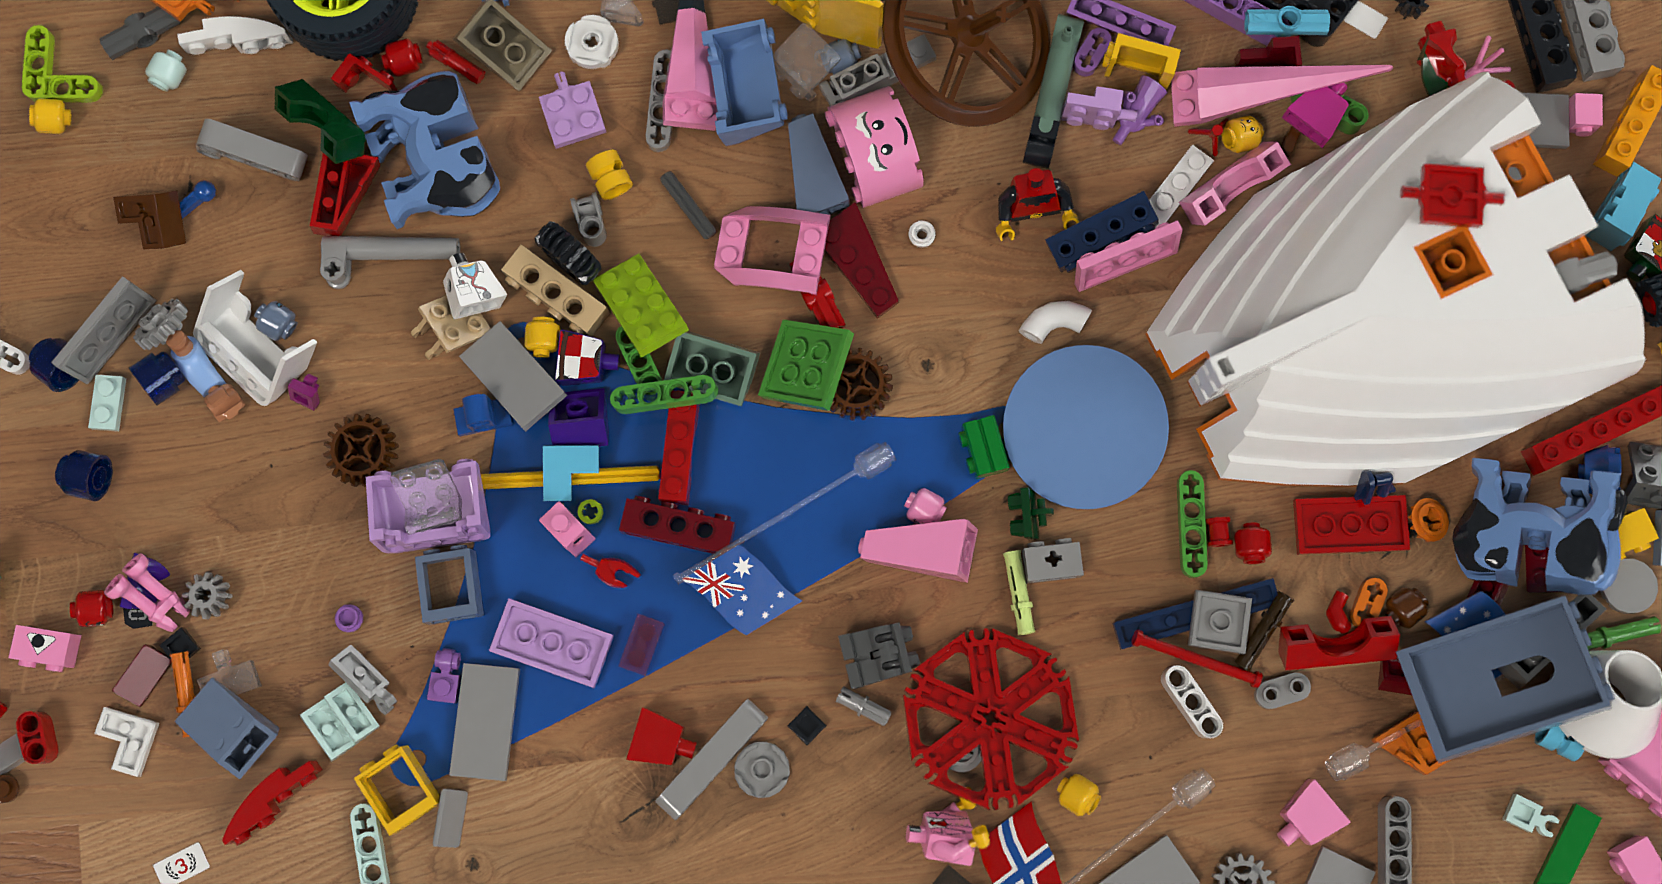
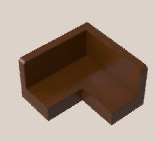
(157, 217)

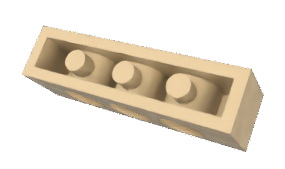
(525, 263)

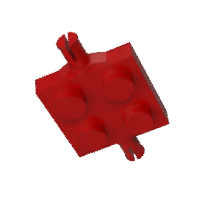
(1452, 195)

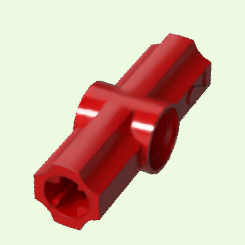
(823, 305)

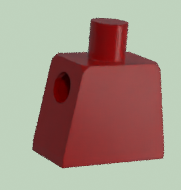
(659, 740)

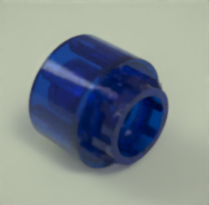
(41, 367)
(158, 376)
(84, 475)

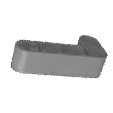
(250, 149)

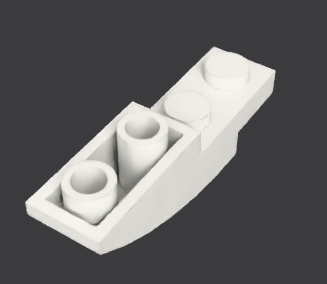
(245, 33)

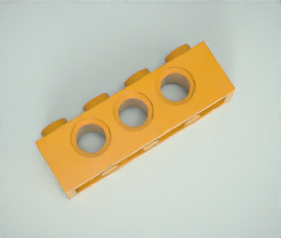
(1632, 123)

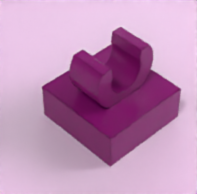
(305, 392)

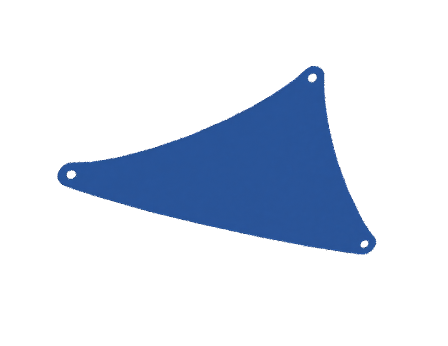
(745, 466)

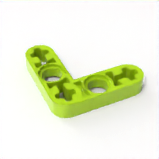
(44, 75)

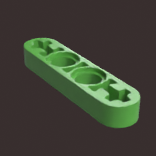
(664, 391)
(1197, 524)

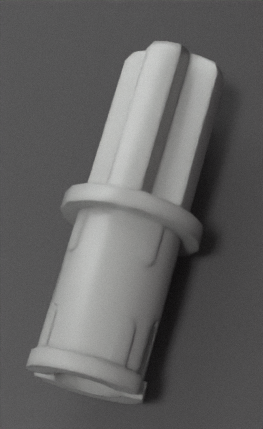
(863, 706)

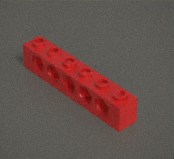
(1594, 432)

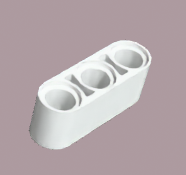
(1204, 708)

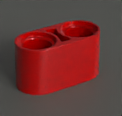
(31, 740)

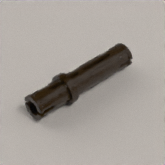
(1264, 630)

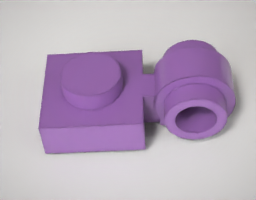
(444, 685)

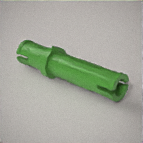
(1605, 637)

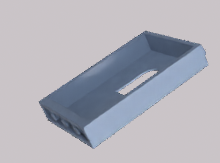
(1460, 695)

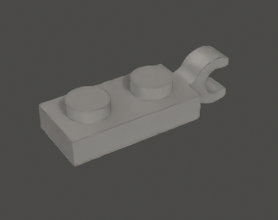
(363, 678)

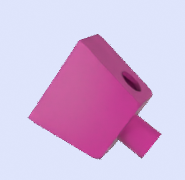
(1318, 112)

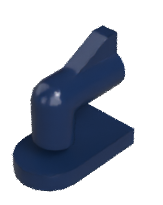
(1368, 483)

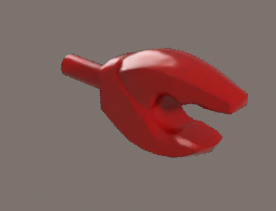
(608, 567)

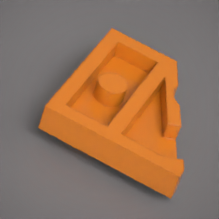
(1412, 747)

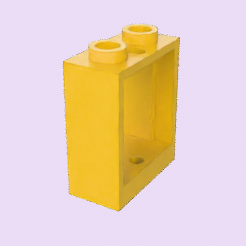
(376, 801)

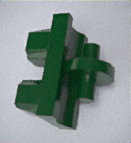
(1026, 502)

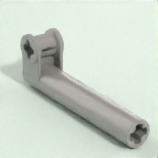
(339, 252)

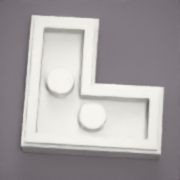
(135, 739)

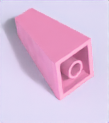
(928, 548)

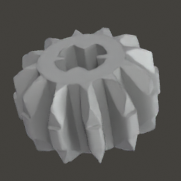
(197, 594)

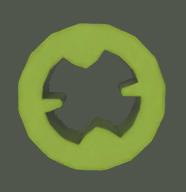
(586, 519)

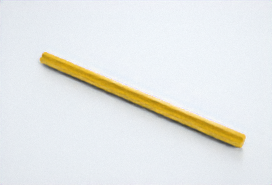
(605, 475)

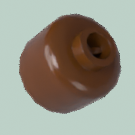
(1407, 607)

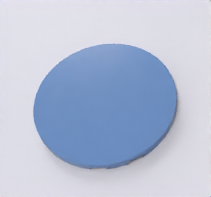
(1085, 427)

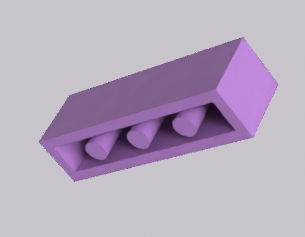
(1122, 20)

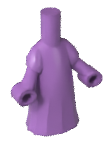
(1143, 100)

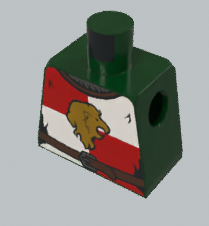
(1646, 250)

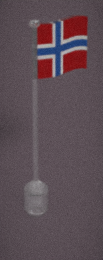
(1022, 856)

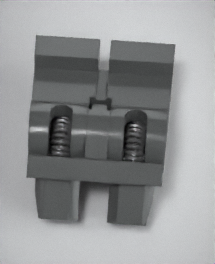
(888, 650)

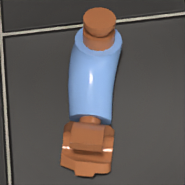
(202, 375)

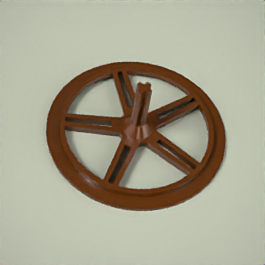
(969, 35)

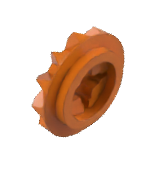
(1435, 513)

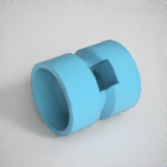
(1555, 739)

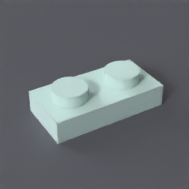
(107, 403)

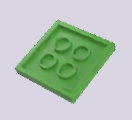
(806, 364)

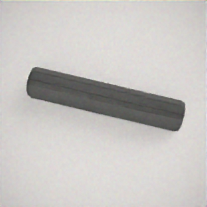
(688, 205)

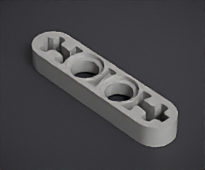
(655, 102)

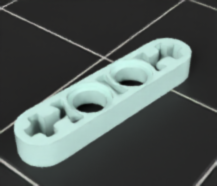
(364, 858)

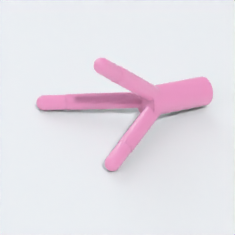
(1479, 66)

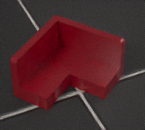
(1279, 52)

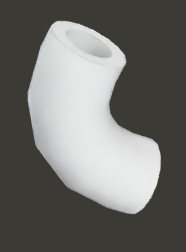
(1054, 316)

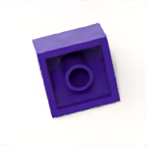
(580, 419)

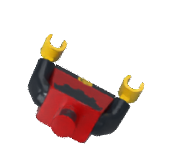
(1031, 197)

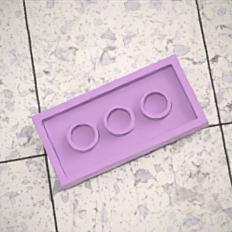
(551, 643)

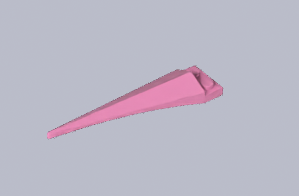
(1221, 91)

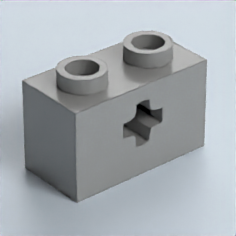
(1039, 570)

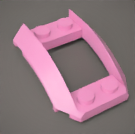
(808, 252)

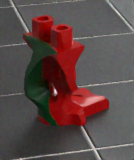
(1438, 62)

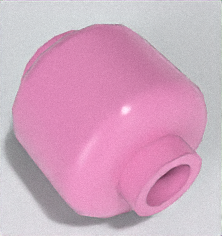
(925, 507)

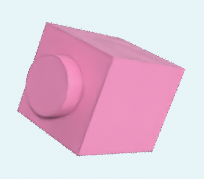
(1585, 114)

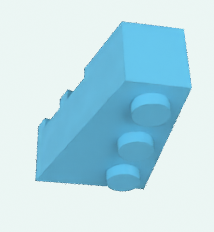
(1624, 207)

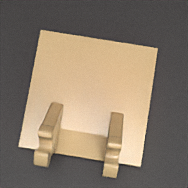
(450, 332)

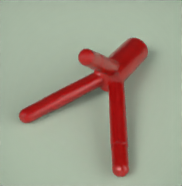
(1213, 133)

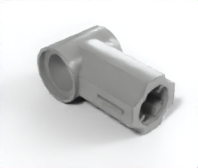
(1581, 273)

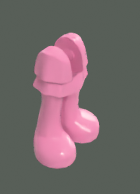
(137, 570)

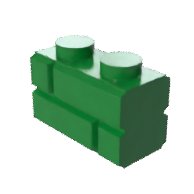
(984, 447)

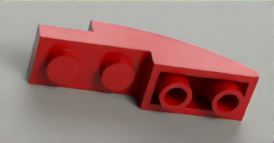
(261, 806)

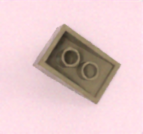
(502, 44)

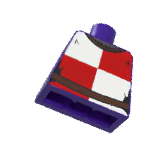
(582, 359)

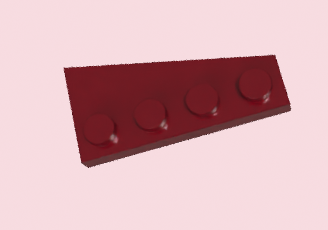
(858, 260)

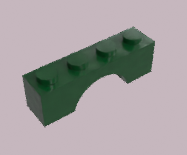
(303, 104)

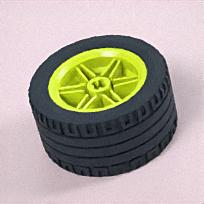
(345, 28)

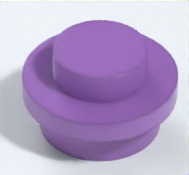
(348, 618)

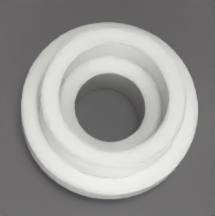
(922, 226)

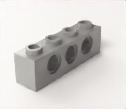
(1585, 38)

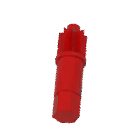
(455, 61)

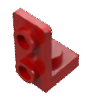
(349, 72)

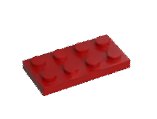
(1350, 526)

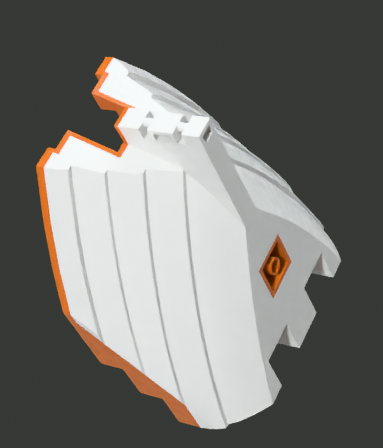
(1389, 338)

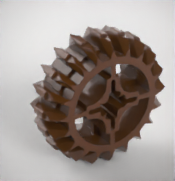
(865, 389)
(369, 443)

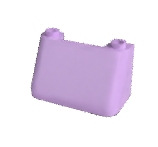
(387, 513)

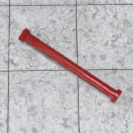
(1253, 678)

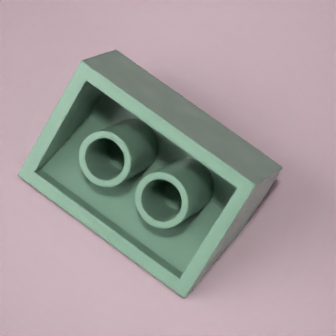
(725, 363)

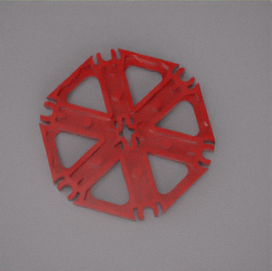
(1009, 702)

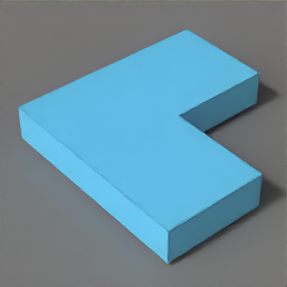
(560, 463)

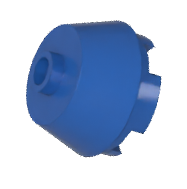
(1600, 459)

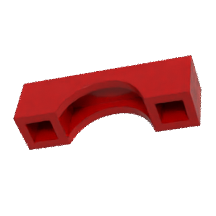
(677, 454)
(1370, 642)

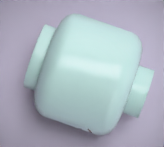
(165, 70)

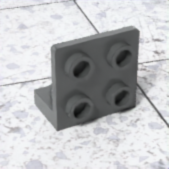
(1646, 483)

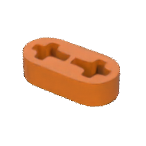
(1362, 598)

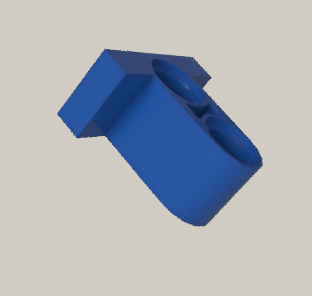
(480, 415)

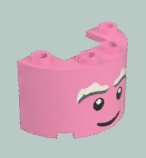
(877, 146)

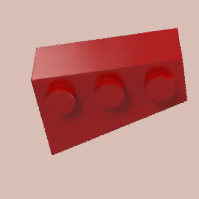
(340, 192)

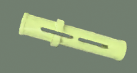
(1019, 593)

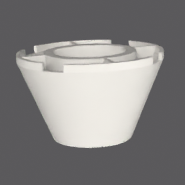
(1629, 725)

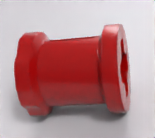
(1219, 532)

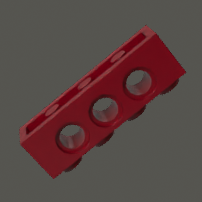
(634, 524)

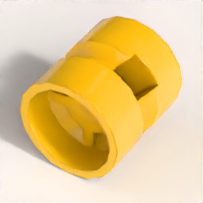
(610, 178)

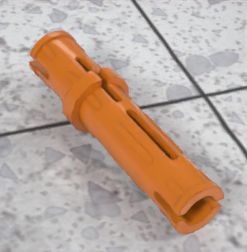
(183, 681)

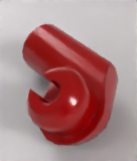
(1336, 614)

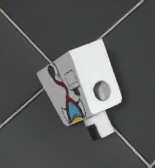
(471, 287)

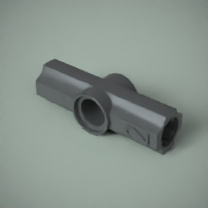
(138, 31)

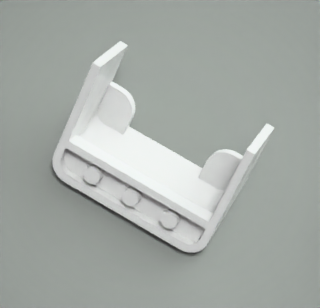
(241, 349)

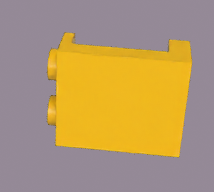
(1142, 56)

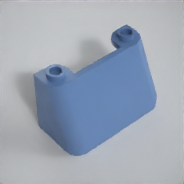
(744, 81)

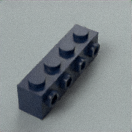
(1099, 231)

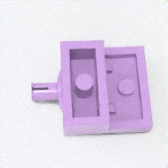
(1098, 110)
(572, 112)

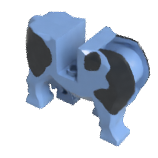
(421, 117)
(1579, 535)

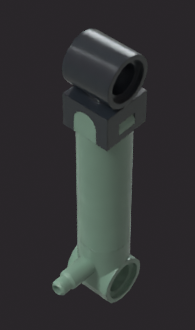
(1053, 91)

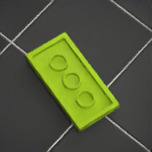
(640, 305)

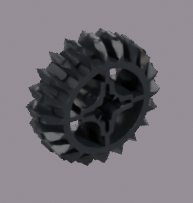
(568, 253)

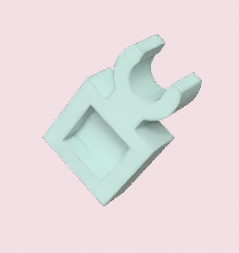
(1527, 815)

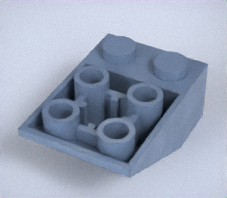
(227, 727)

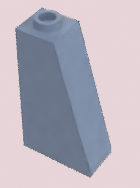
(814, 172)

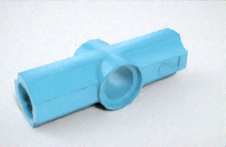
(1270, 22)

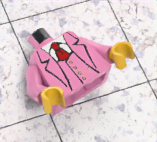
(949, 834)

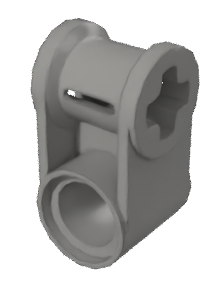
(589, 215)

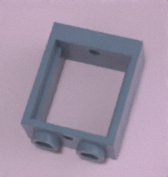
(455, 613)

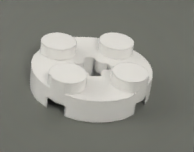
(583, 30)

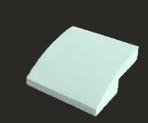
(339, 721)

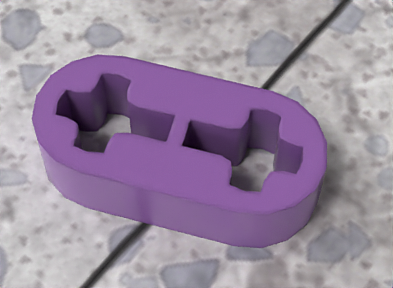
(1087, 48)

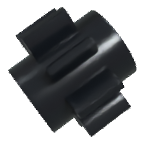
(1411, 8)

